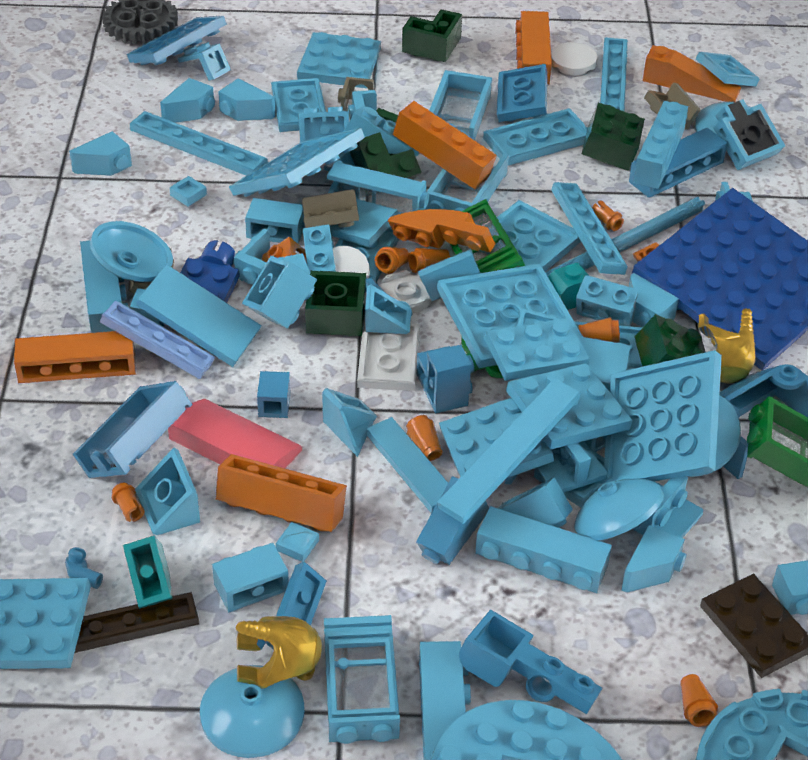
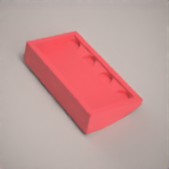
(219, 433)

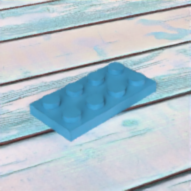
(176, 40)

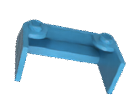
(781, 381)

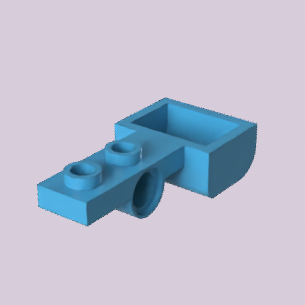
(501, 646)

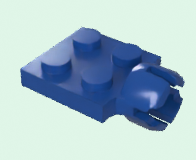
(214, 270)

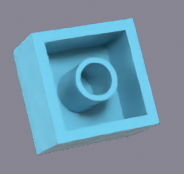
(280, 291)

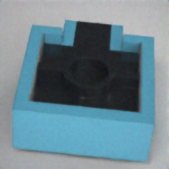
(748, 133)

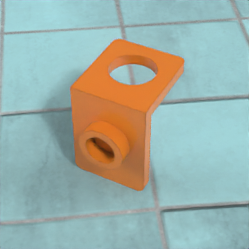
(284, 248)

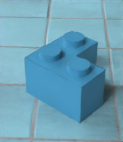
(446, 377)

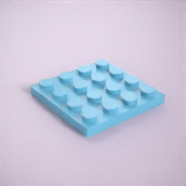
(297, 162)
(494, 302)
(671, 416)

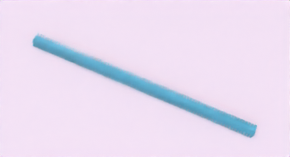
(644, 230)

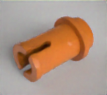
(611, 219)
(124, 496)

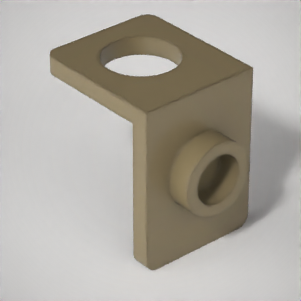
(345, 93)

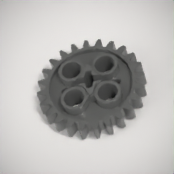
(125, 16)

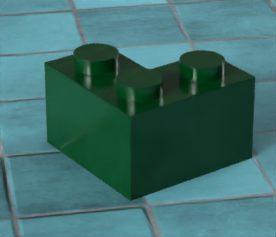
(432, 38)
(374, 156)

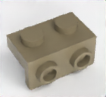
(674, 94)
(331, 209)

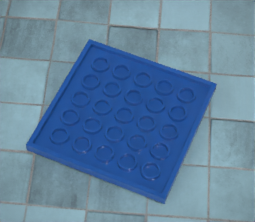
(736, 261)

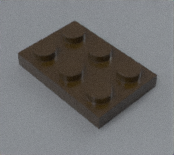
(757, 625)

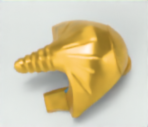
(735, 348)
(295, 649)

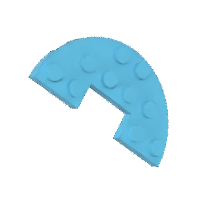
(758, 728)
(521, 733)

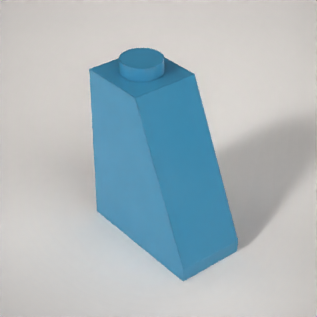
(446, 536)

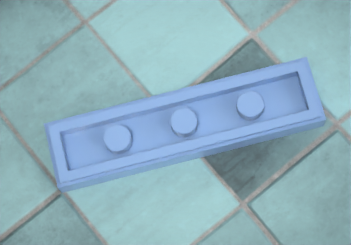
(157, 339)

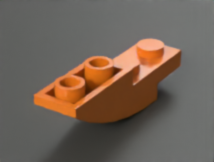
(436, 226)

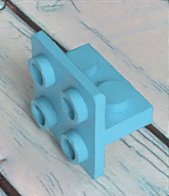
(573, 467)
(675, 513)

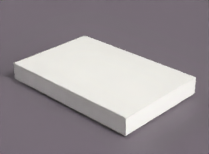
(388, 360)

